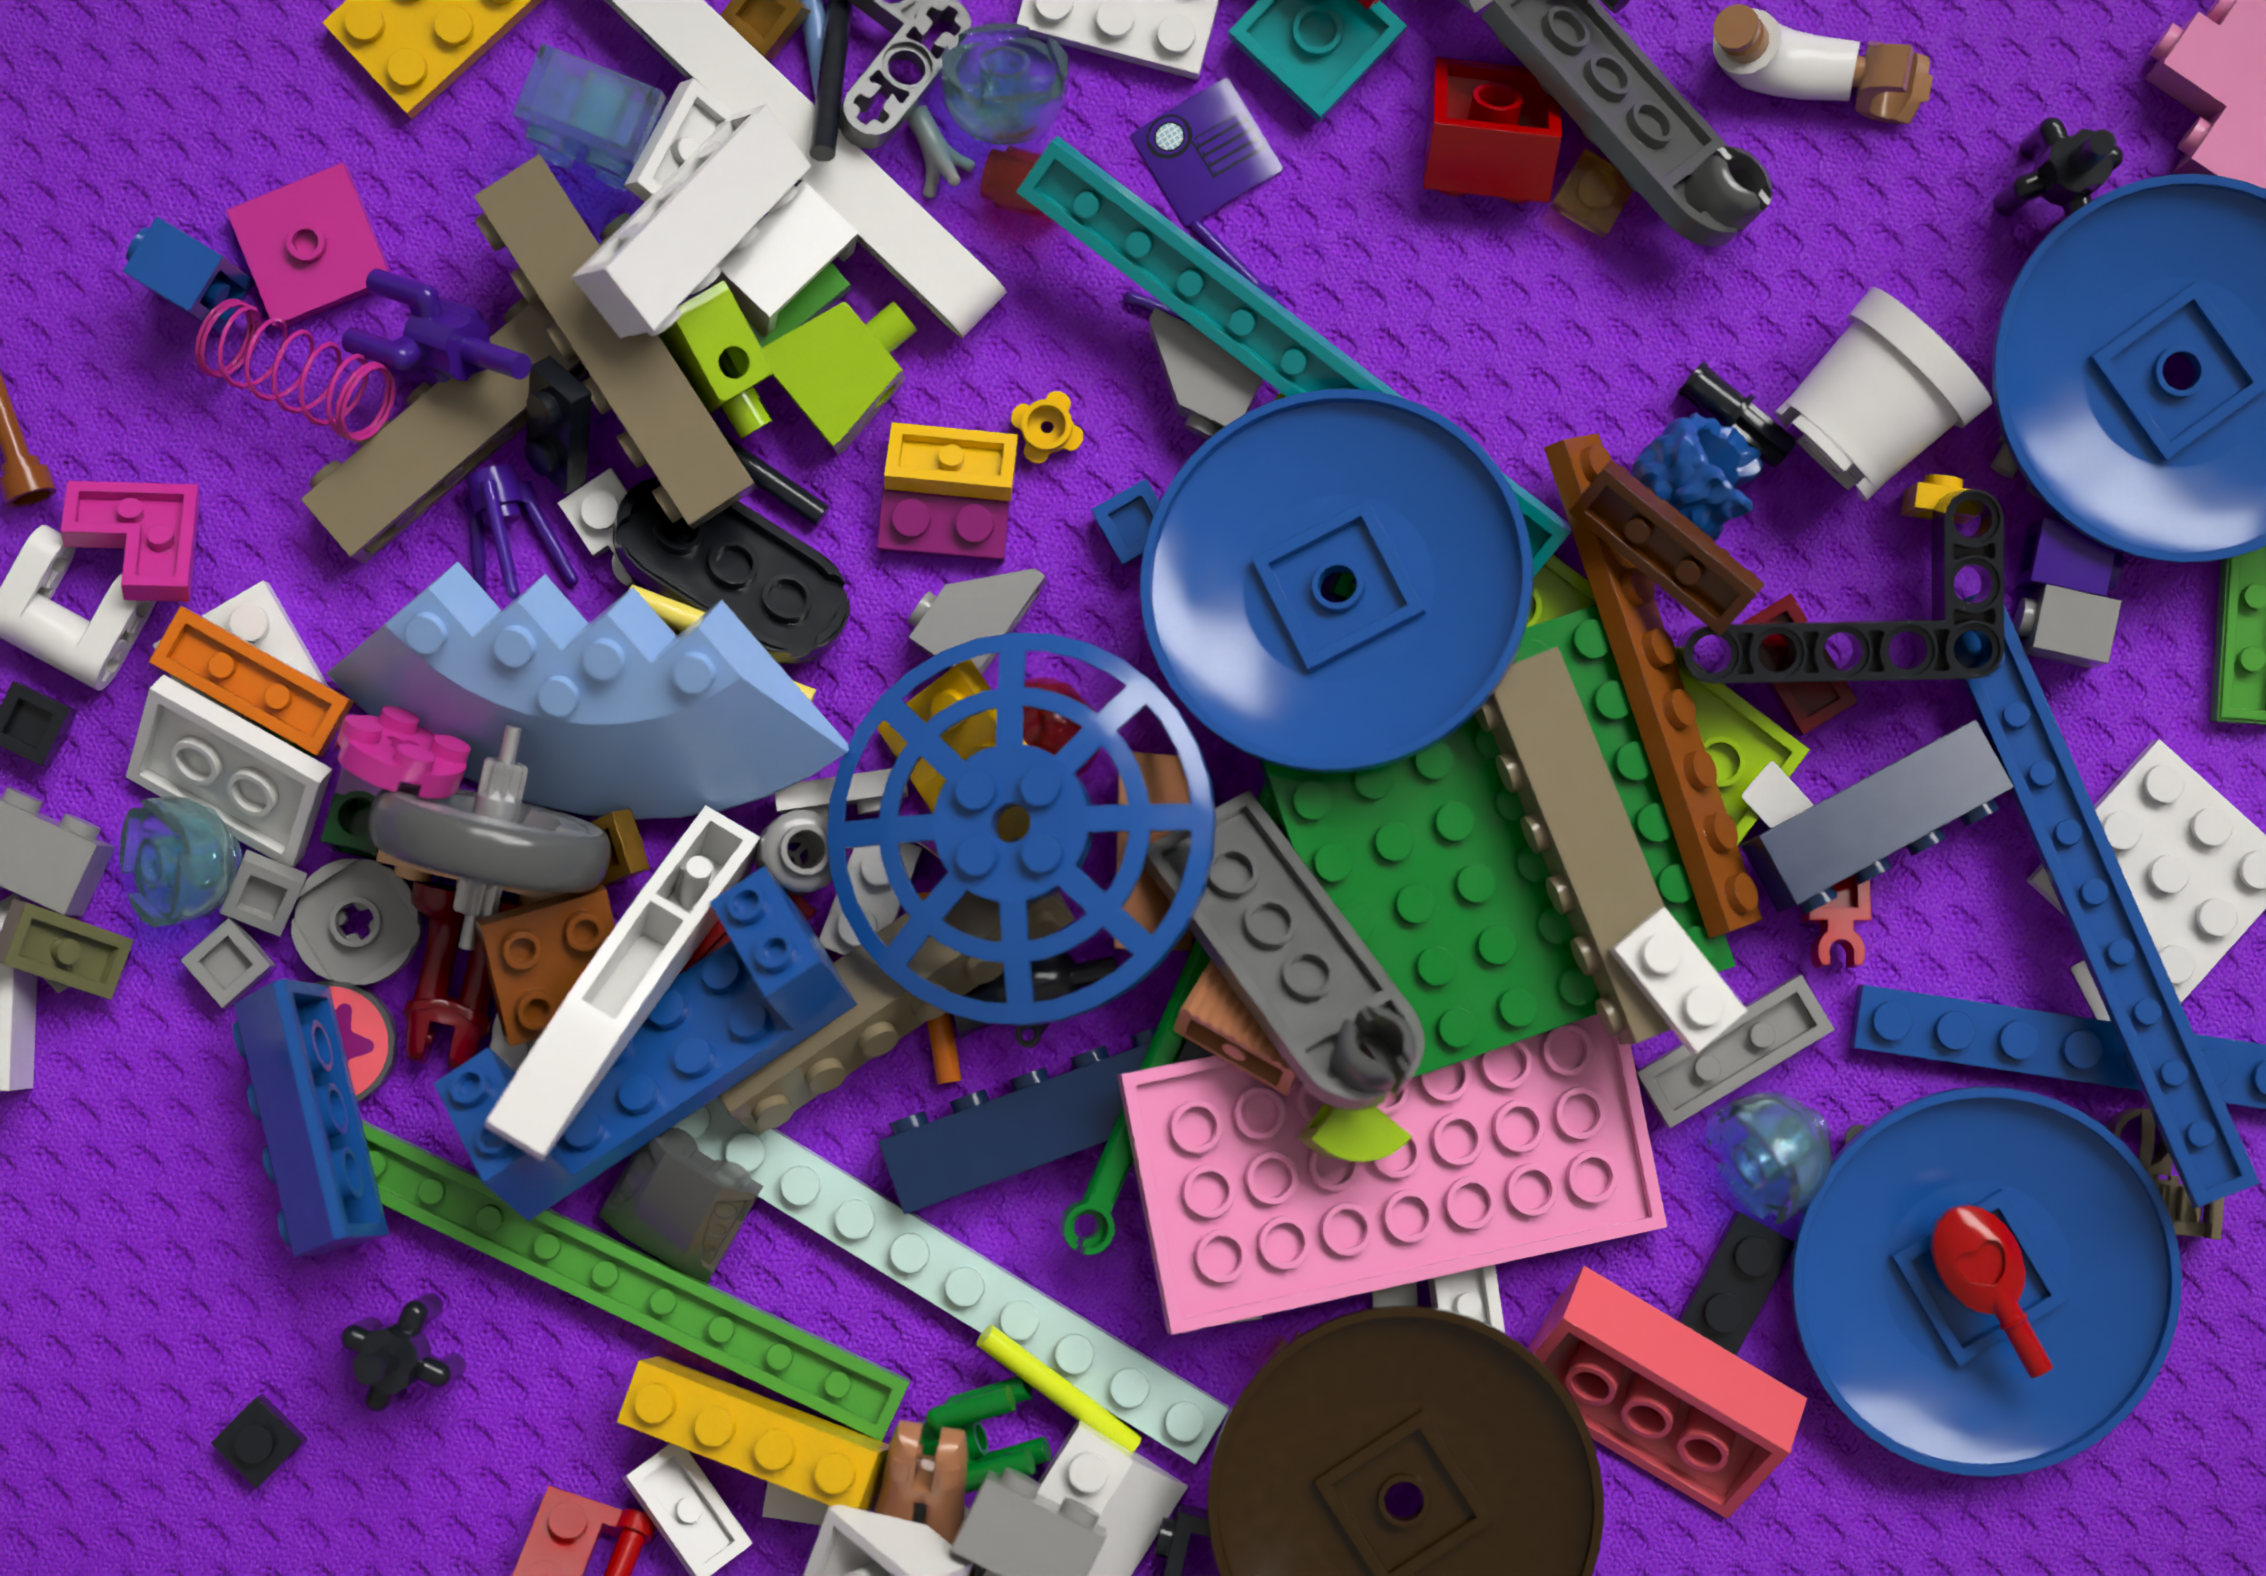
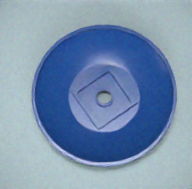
(2084, 354)
(1318, 492)
(1939, 1375)

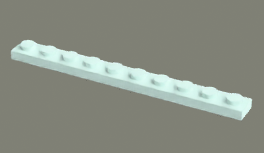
(962, 1281)

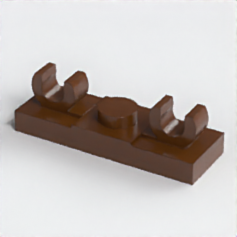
(1666, 547)

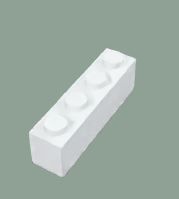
(693, 223)

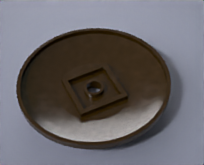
(1418, 1402)

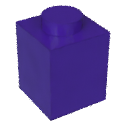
(2066, 559)

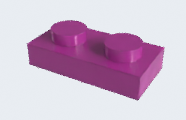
(943, 525)

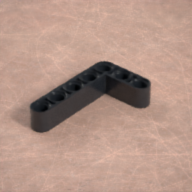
(1872, 639)

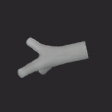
(937, 153)

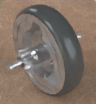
(490, 839)

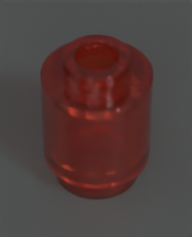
(1004, 175)

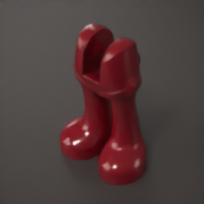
(431, 998)

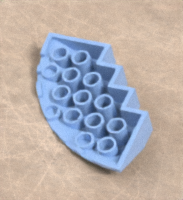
(604, 707)

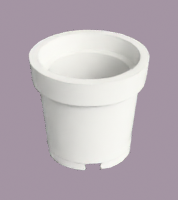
(1881, 395)

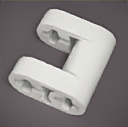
(55, 634)

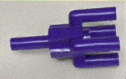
(438, 339)

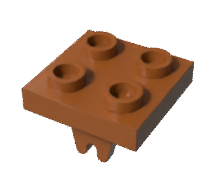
(539, 956)

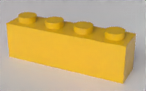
(754, 1434)

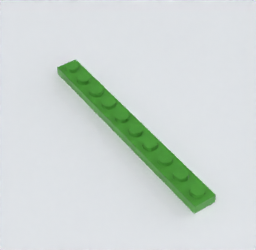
(636, 1287)

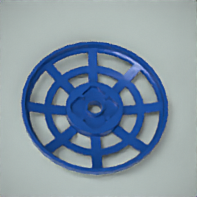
(1050, 851)

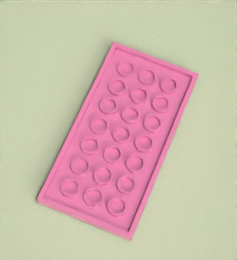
(1502, 1165)

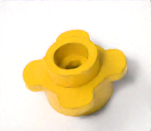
(1053, 410)

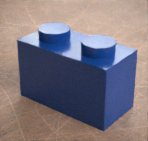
(185, 272)

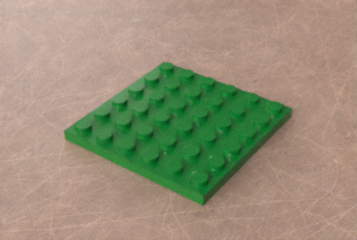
(1444, 882)

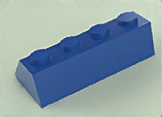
(308, 1118)

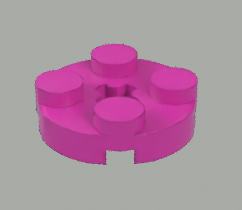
(397, 750)

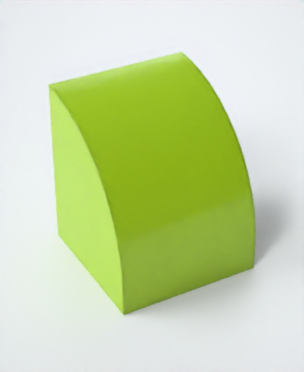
(1353, 1134)

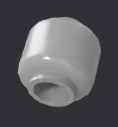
(810, 834)

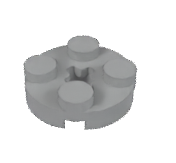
(321, 913)

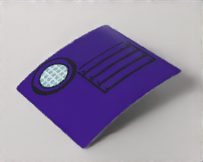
(1206, 151)

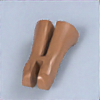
(926, 1479)

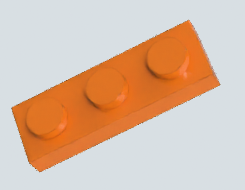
(251, 681)

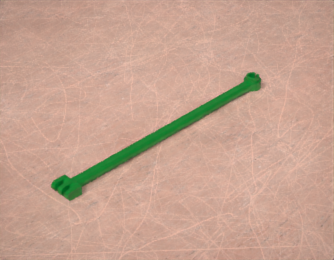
(1163, 1050)

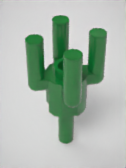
(965, 1413)

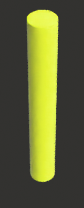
(1056, 1387)

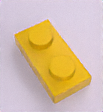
(951, 461)

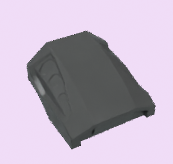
(681, 1203)

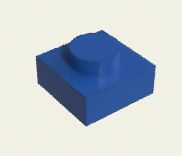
(1127, 520)

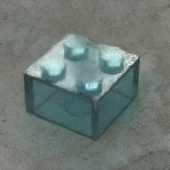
(587, 114)

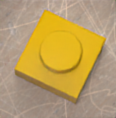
(1923, 496)

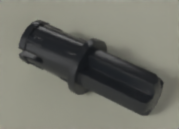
(1732, 409)

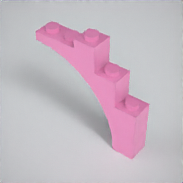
(2220, 74)

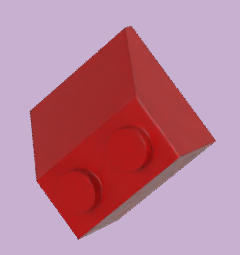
(1490, 132)

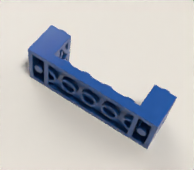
(698, 1041)

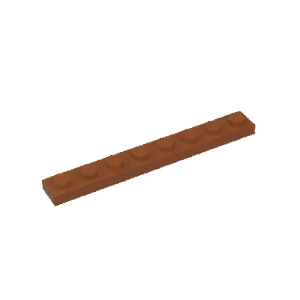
(1660, 705)

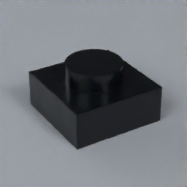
(33, 723)
(259, 1440)

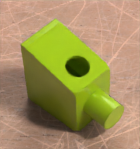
(720, 357)
(841, 368)

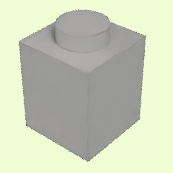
(2067, 625)

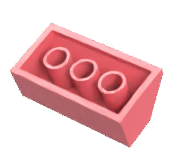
(1667, 1393)

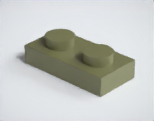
(63, 949)

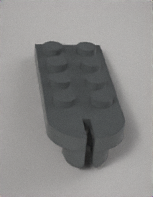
(1635, 116)
(1295, 960)

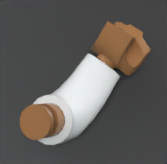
(1813, 67)

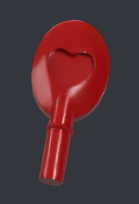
(1987, 1273)

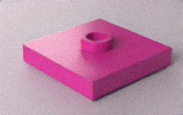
(308, 244)

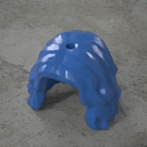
(1697, 469)

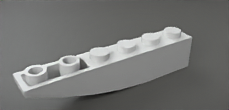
(623, 983)

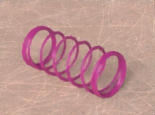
(244, 354)

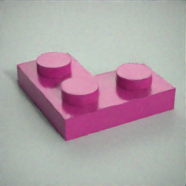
(147, 520)

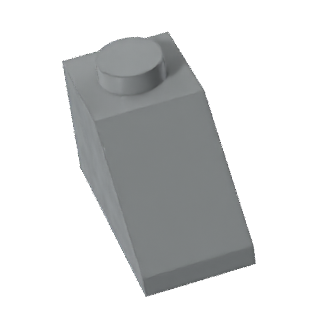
(1202, 377)
(974, 611)

